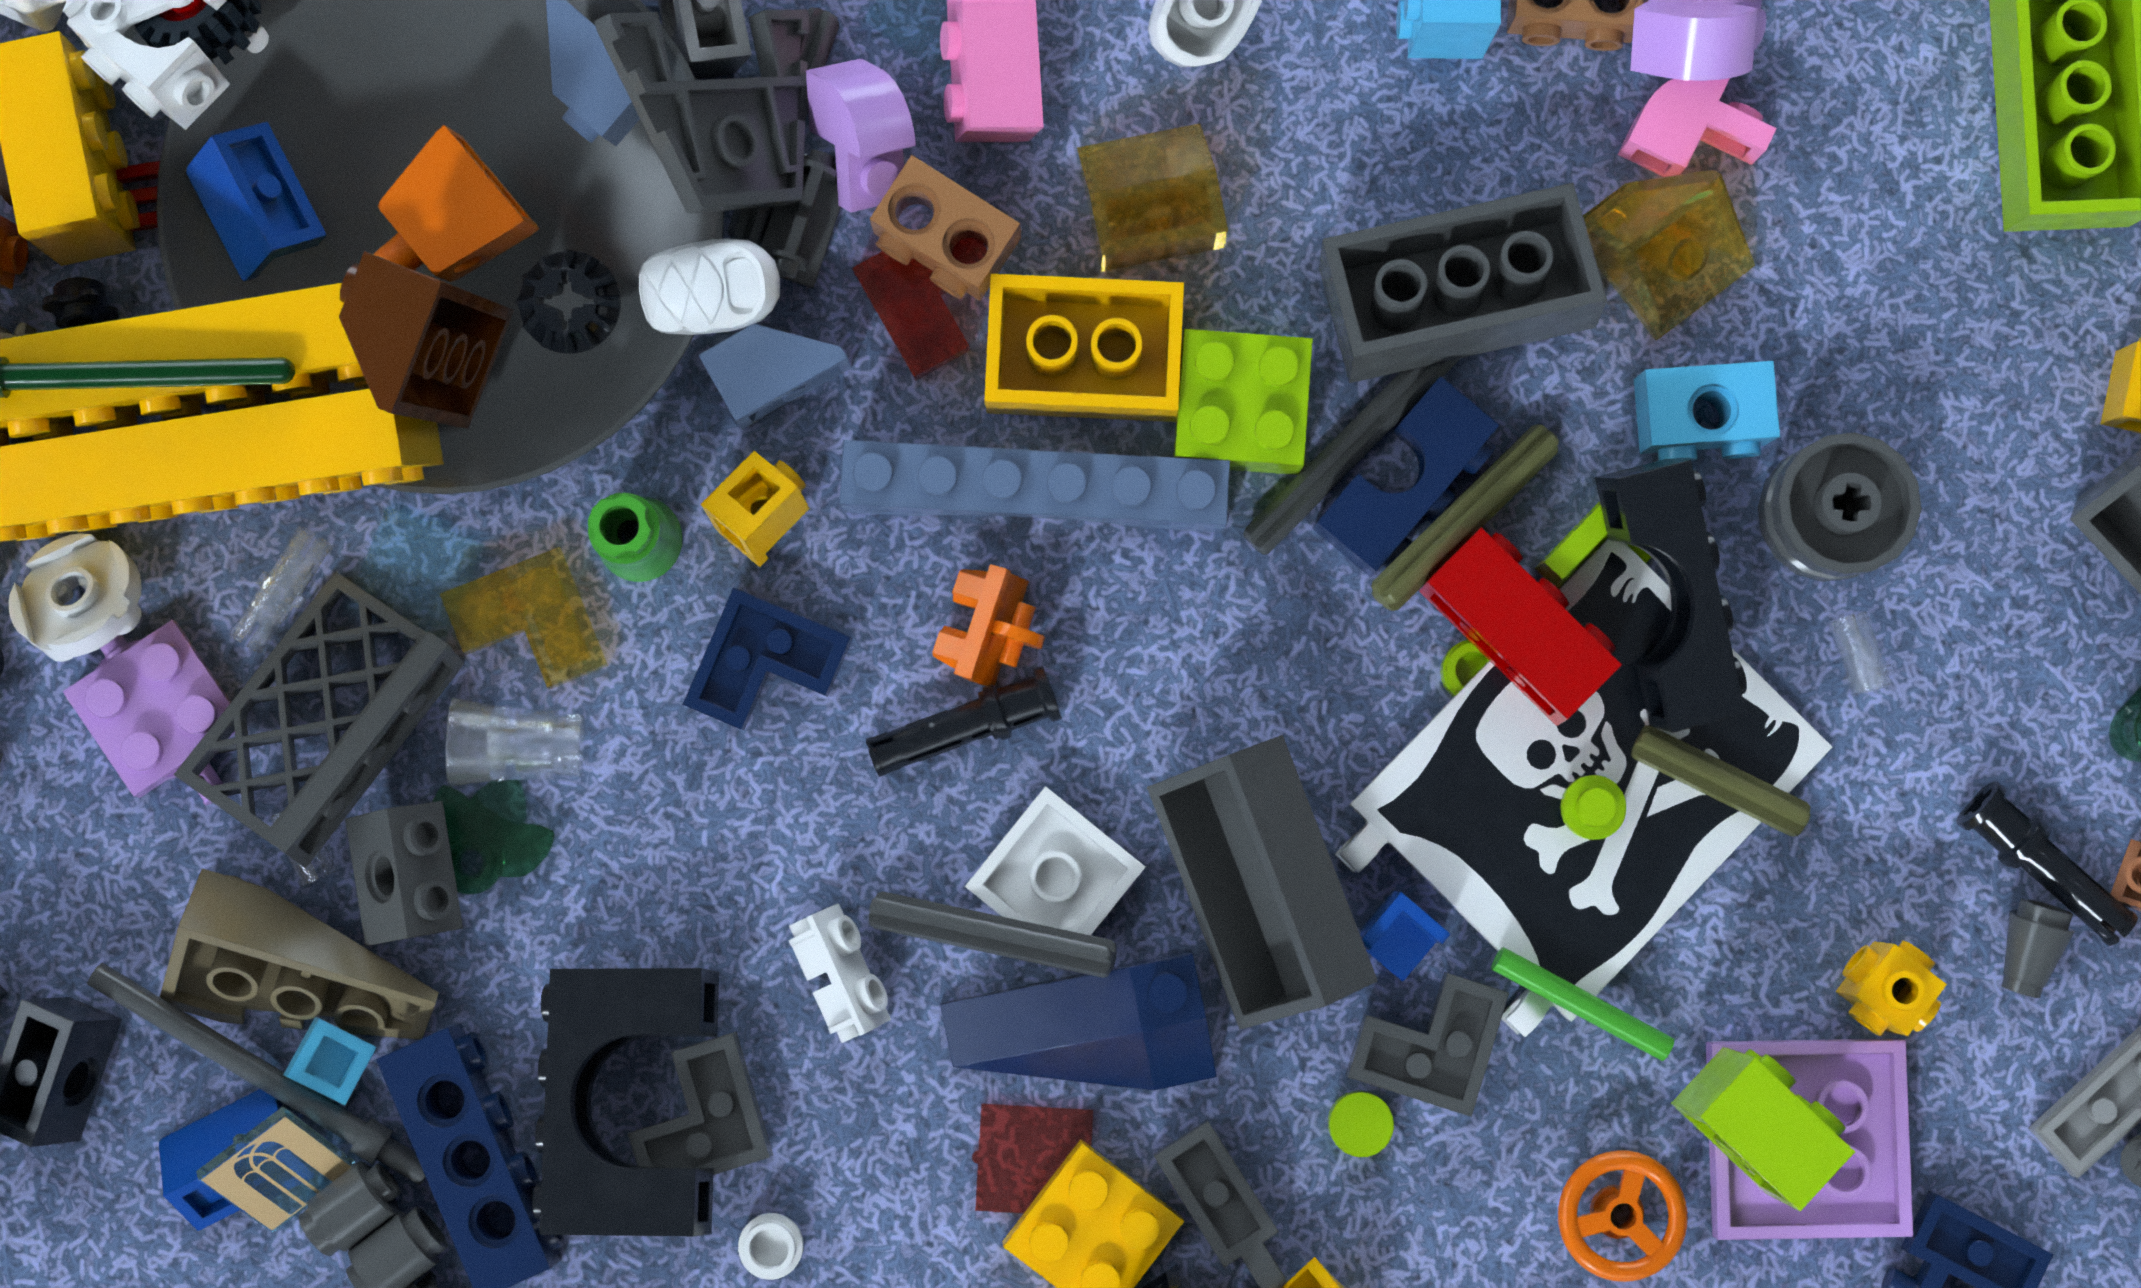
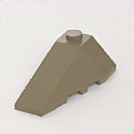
(262, 953)

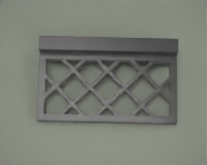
(355, 757)

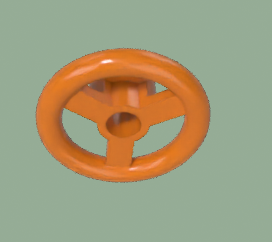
(1635, 1168)

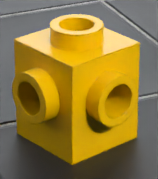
(1870, 983)

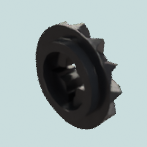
(589, 323)

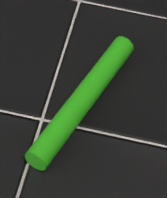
(1582, 1004)

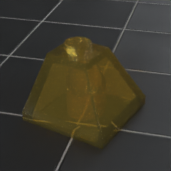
(1669, 245)

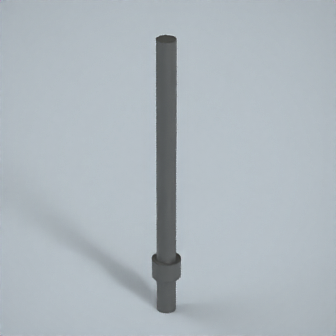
(369, 1140)

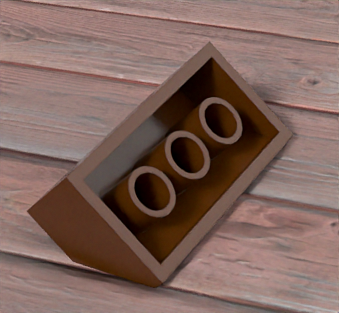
(420, 340)

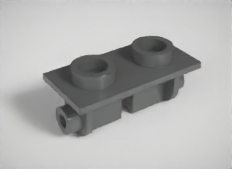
(802, 230)

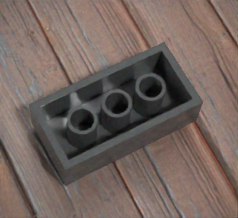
(1461, 282)

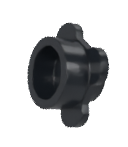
(79, 303)

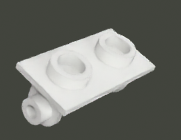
(832, 945)

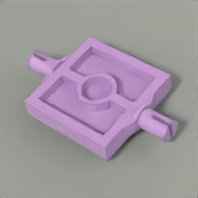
(150, 706)

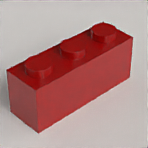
(1522, 625)

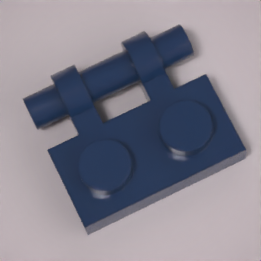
(1969, 1248)

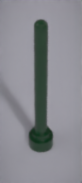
(143, 373)

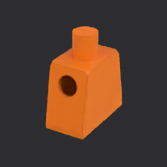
(450, 211)

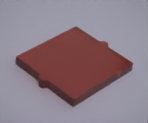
(1023, 1150)

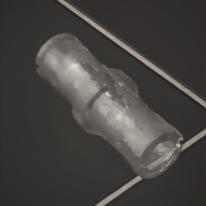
(281, 589)

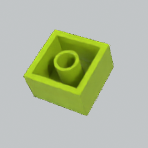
(1244, 400)
(1764, 1127)

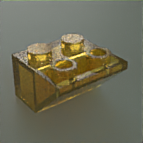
(1153, 197)

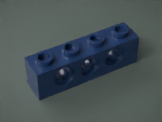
(438, 1140)

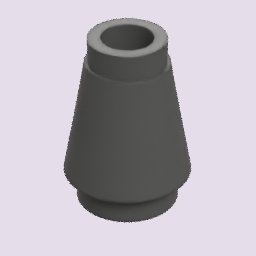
(2034, 945)

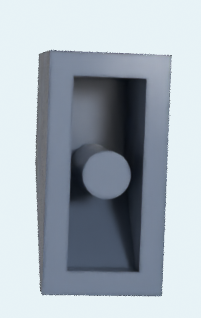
(586, 77)
(768, 368)

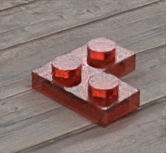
(914, 308)

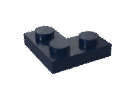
(757, 640)

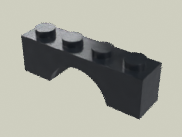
(1692, 669)

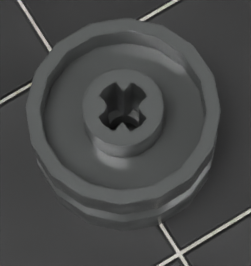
(1875, 498)

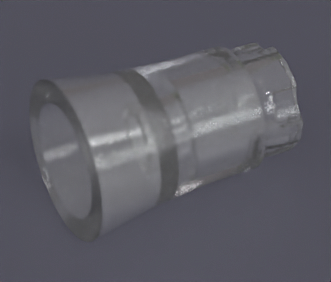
(511, 743)

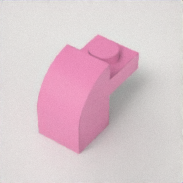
(1688, 112)

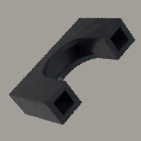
(582, 1181)

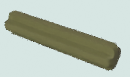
(1721, 781)

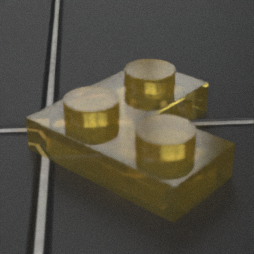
(532, 599)

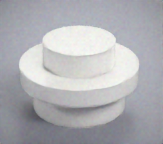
(770, 1246)

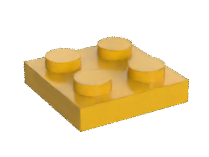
(1092, 1225)

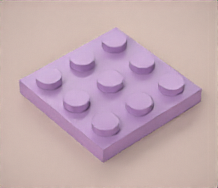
(1872, 1192)

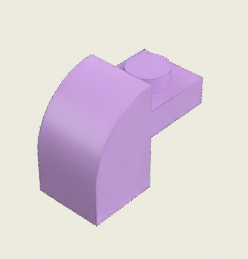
(1696, 38)
(867, 122)

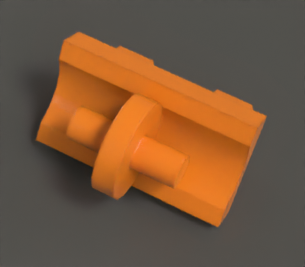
(996, 629)

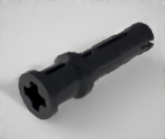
(993, 714)
(2026, 845)

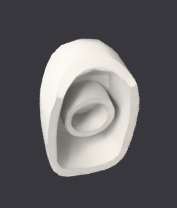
(1199, 30)
(708, 287)

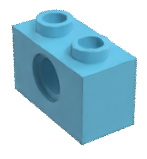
(1739, 392)

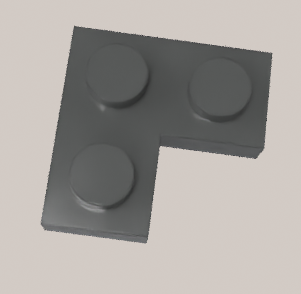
(1443, 1063)
(723, 1116)

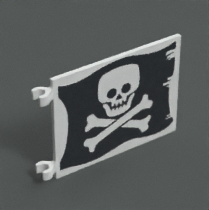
(1486, 780)

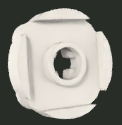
(97, 617)

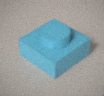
(330, 1061)

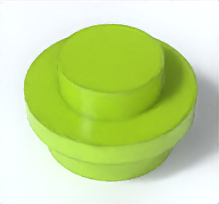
(1593, 807)

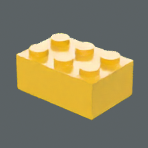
(63, 152)
(1084, 347)

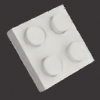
(1055, 869)

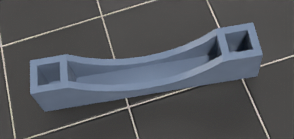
(1034, 483)

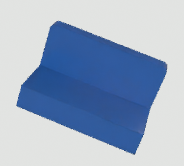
(253, 198)
(196, 1145)

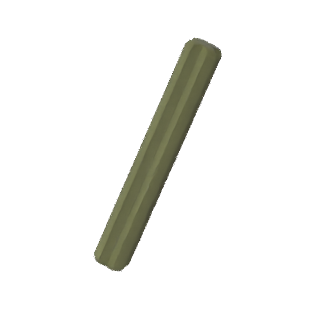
(1464, 517)

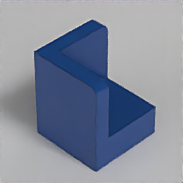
(1400, 934)

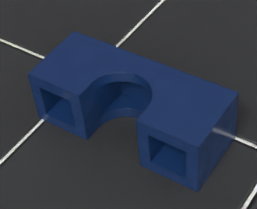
(1446, 436)

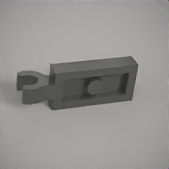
(1221, 1202)

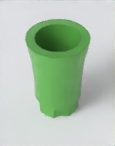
(652, 549)

